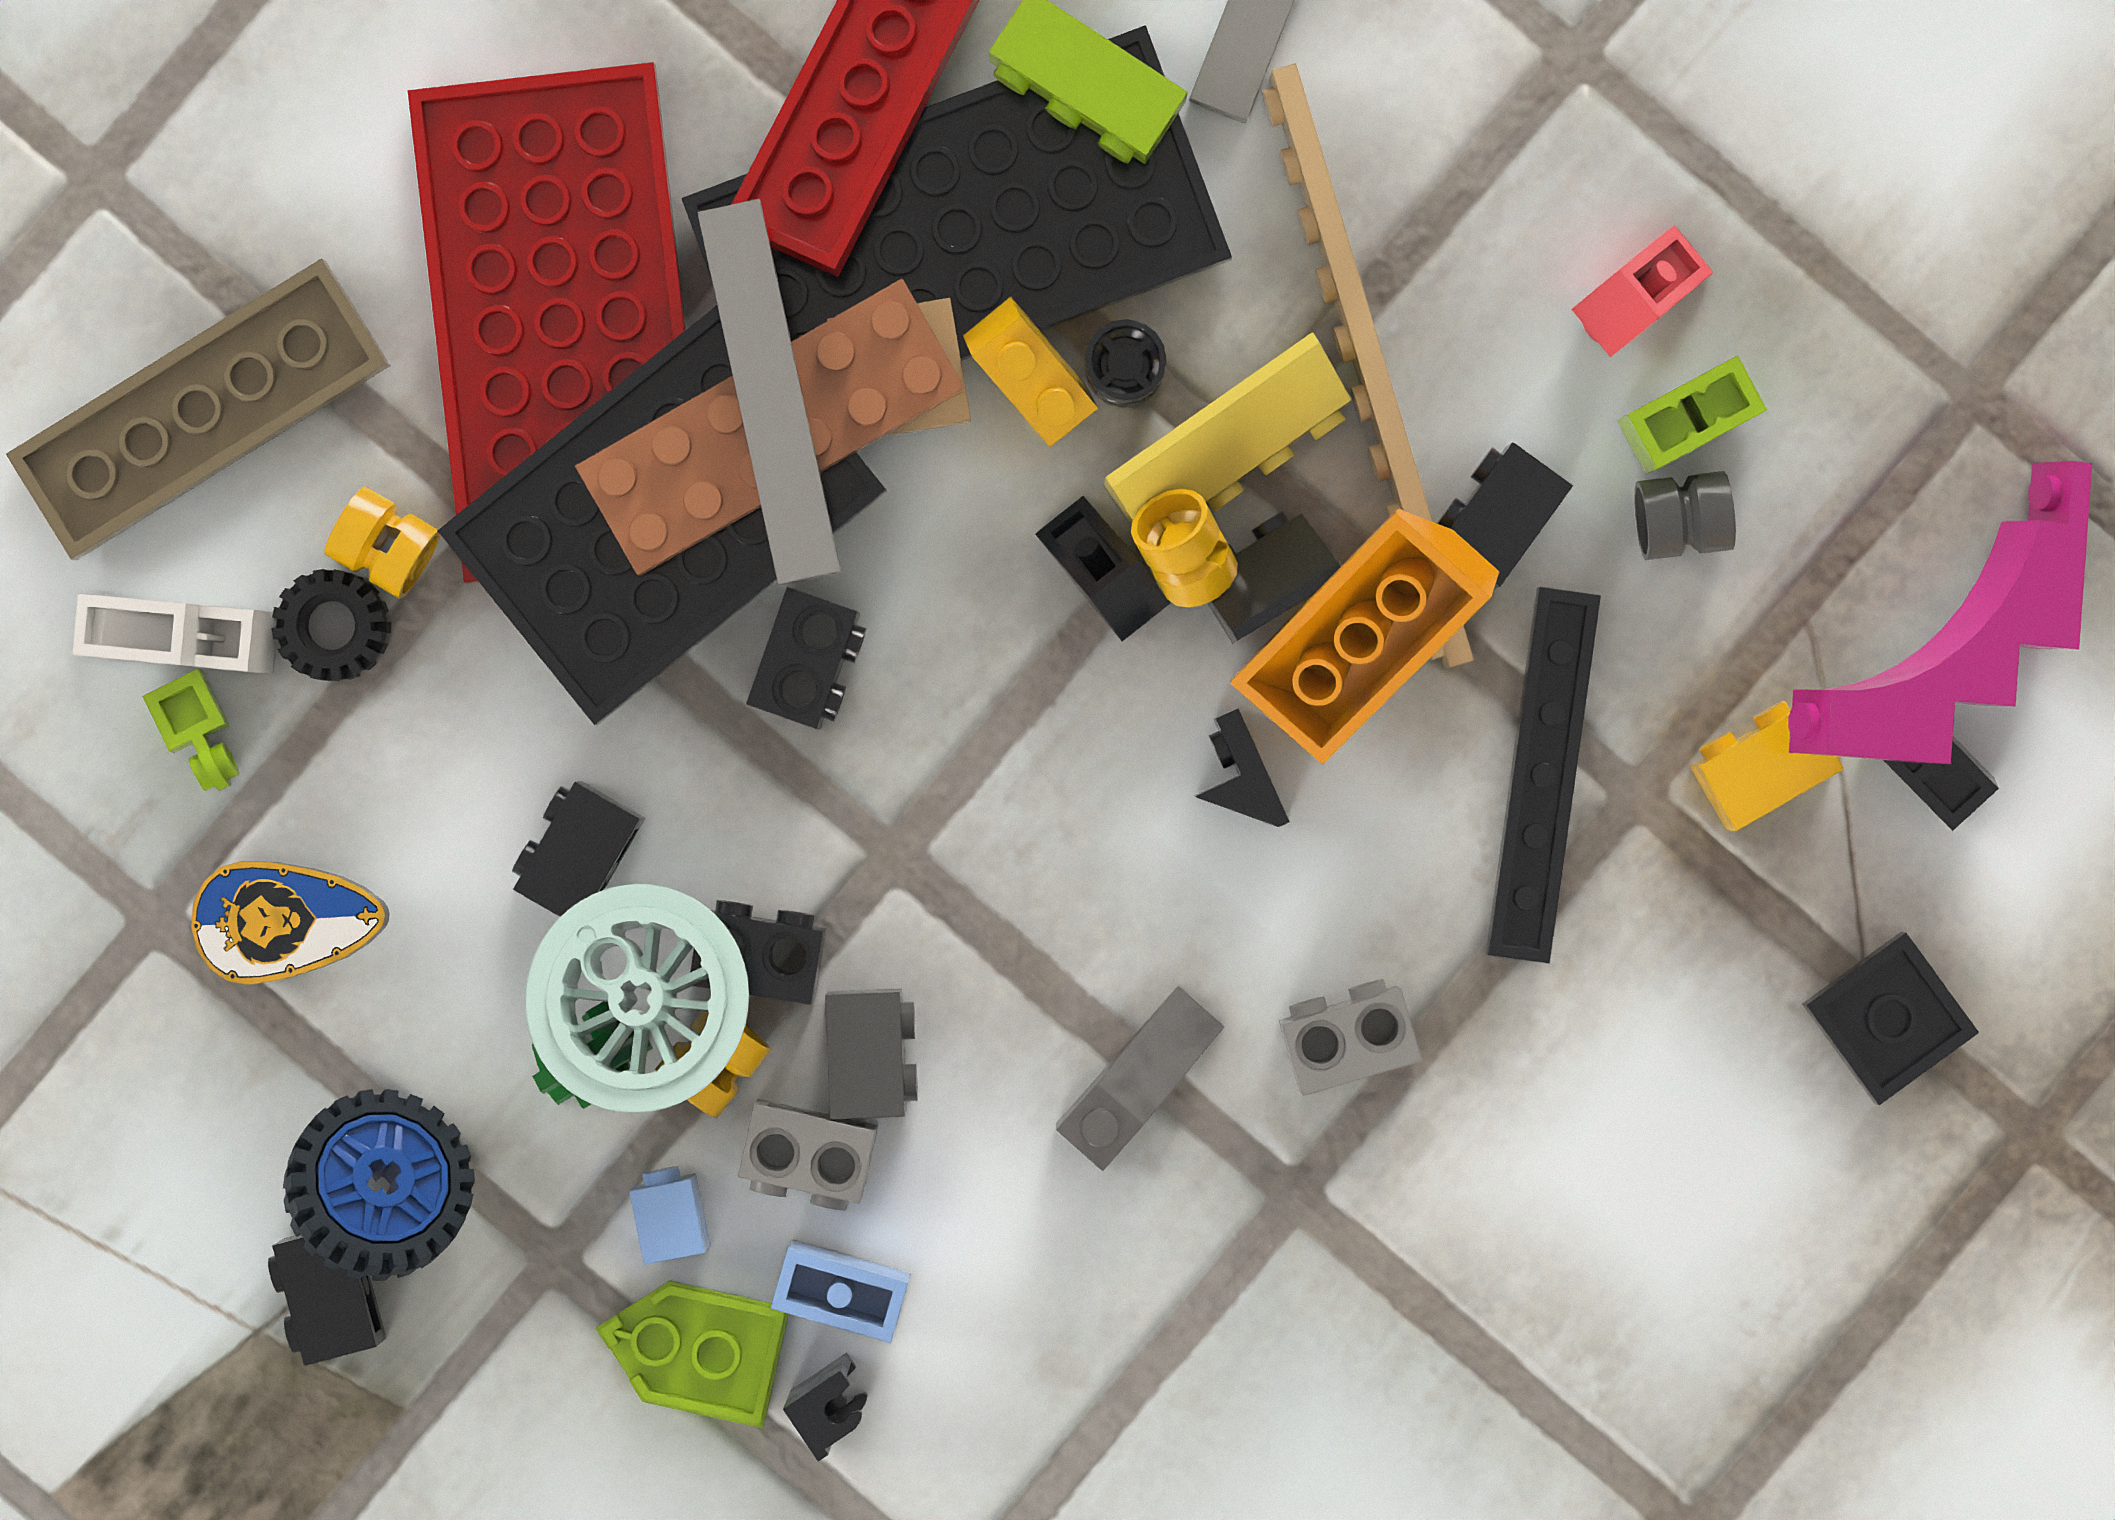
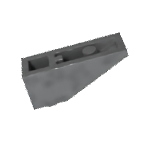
(1139, 1078)

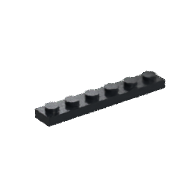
(1543, 774)

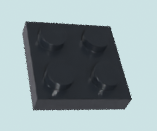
(1890, 1018)

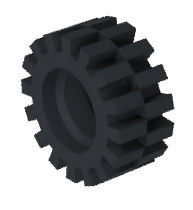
(294, 617)

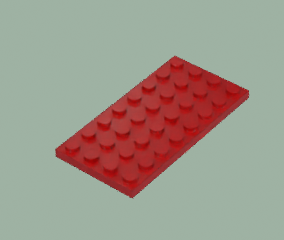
(542, 254)

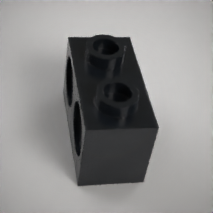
(789, 653)
(760, 938)

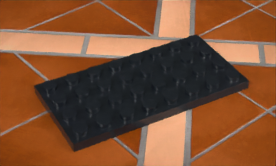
(1012, 206)

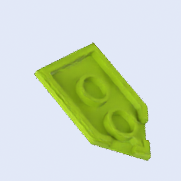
(699, 1351)

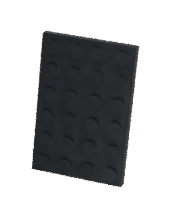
(565, 578)

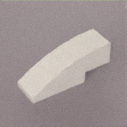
(174, 633)

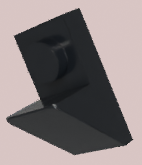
(1252, 790)

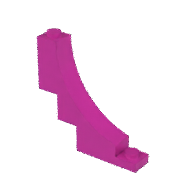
(2022, 599)

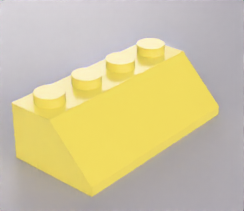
(1238, 432)

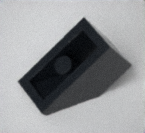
(1103, 568)

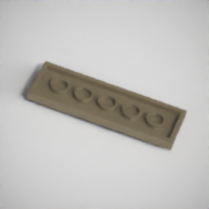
(198, 409)

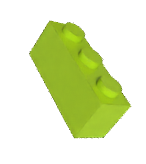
(1086, 79)

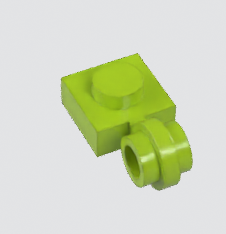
(187, 715)

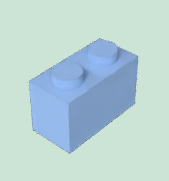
(840, 1290)

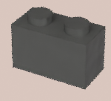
(869, 1054)

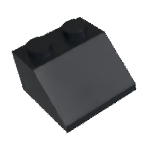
(1273, 575)

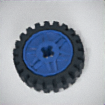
(379, 1230)

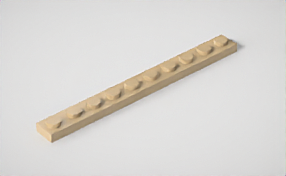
(1356, 336)

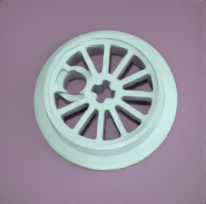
(576, 947)

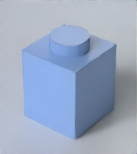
(669, 1215)

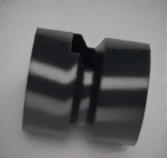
(1125, 363)

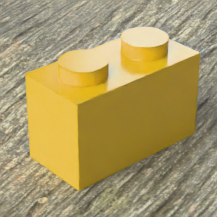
(1030, 372)
(1756, 771)

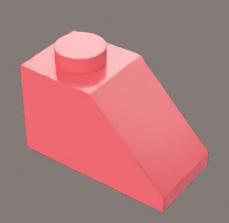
(1642, 291)

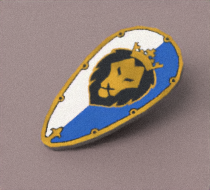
(281, 920)

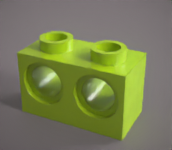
(1692, 415)

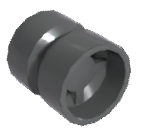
(1687, 515)

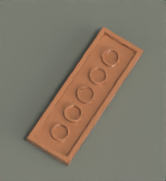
(694, 465)

